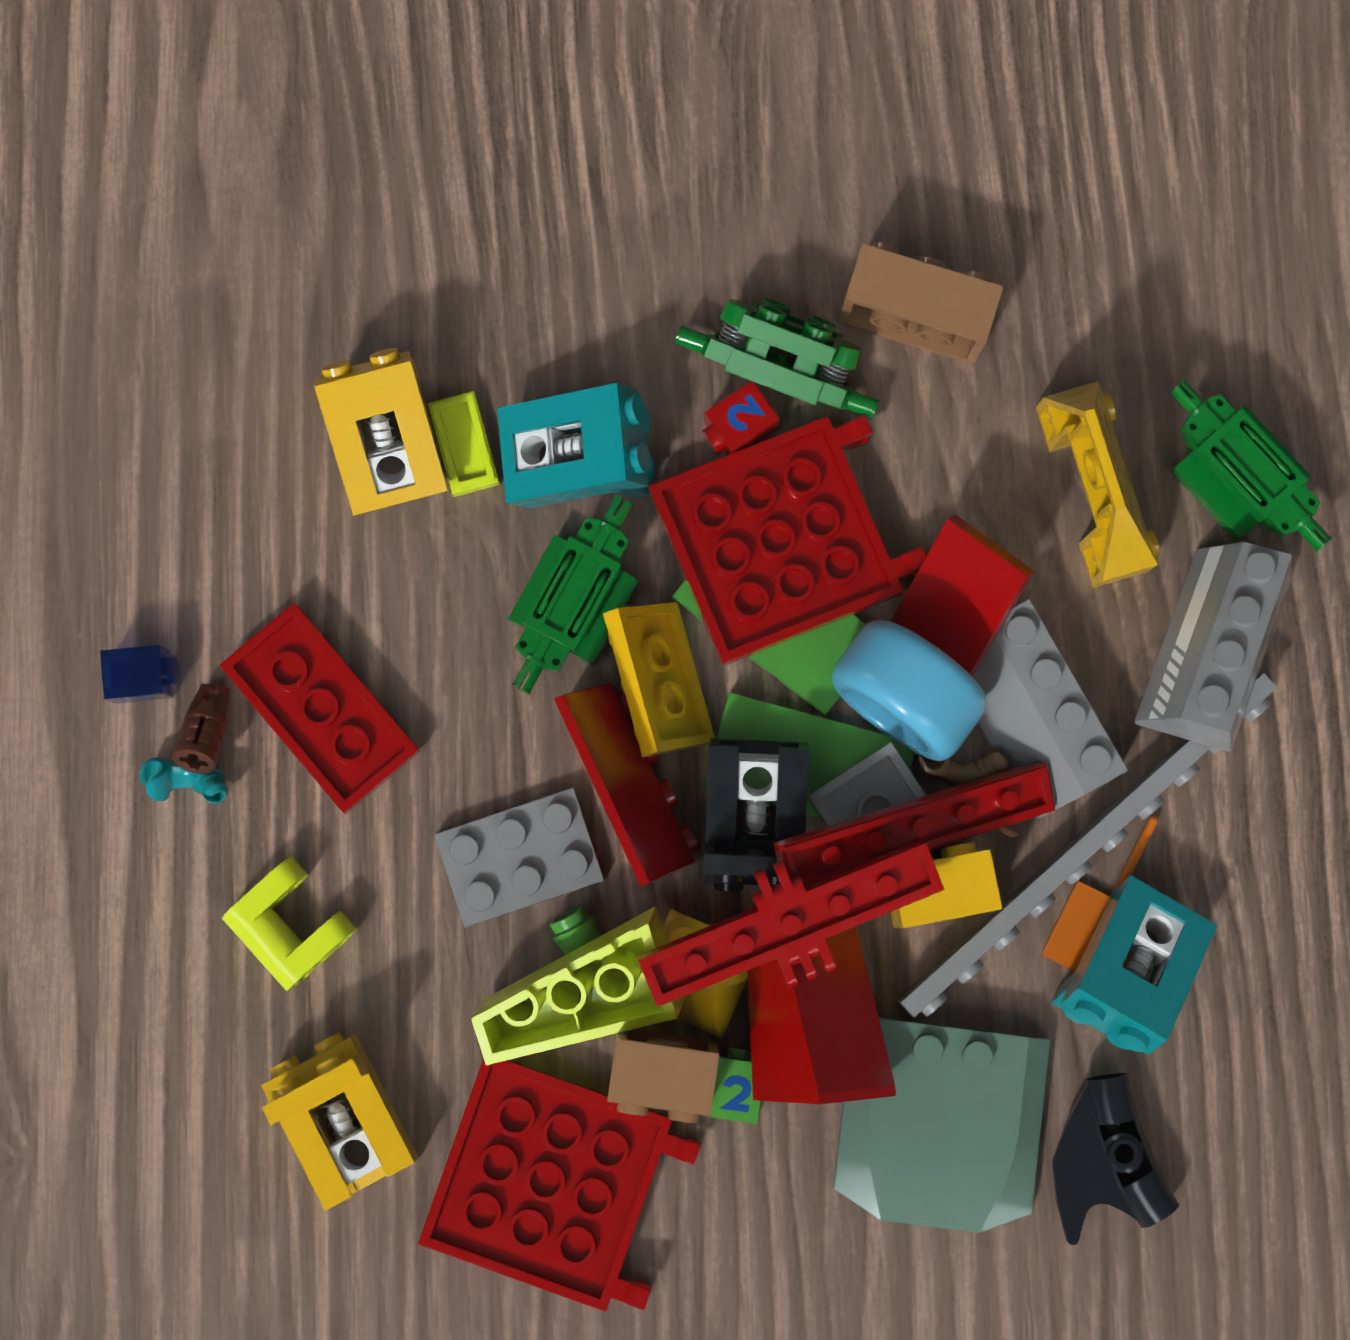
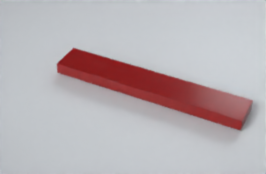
(935, 818)

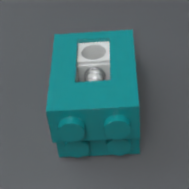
(611, 442)
(1119, 1000)

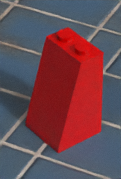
(820, 1036)

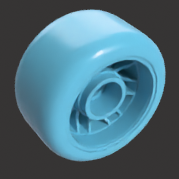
(909, 689)

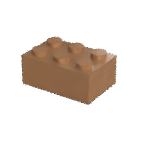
(920, 302)
(663, 1074)

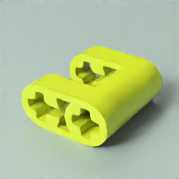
(272, 939)

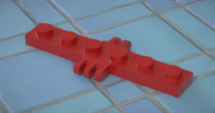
(790, 923)

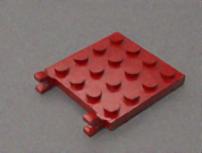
(779, 539)
(549, 1184)

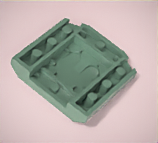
(955, 1137)

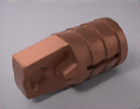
(203, 730)

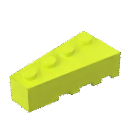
(576, 997)

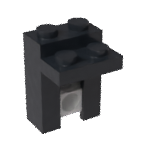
(734, 854)

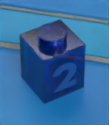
(138, 674)

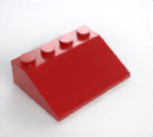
(626, 783)

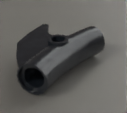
(1086, 1162)

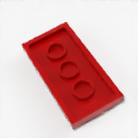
(319, 708)

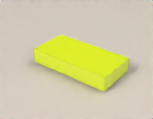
(463, 444)

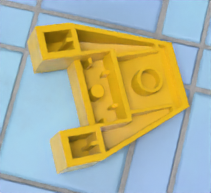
(1120, 541)

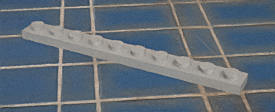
(1067, 865)

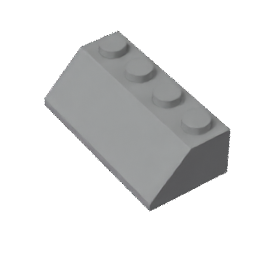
(1040, 710)

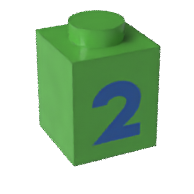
(734, 1089)

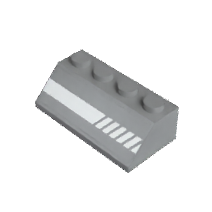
(1216, 643)

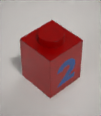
(739, 420)

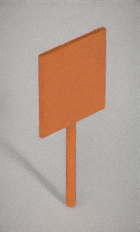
(1084, 911)

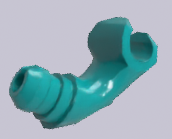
(163, 776)

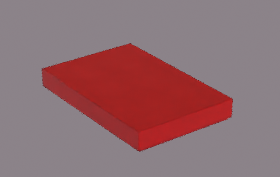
(963, 593)

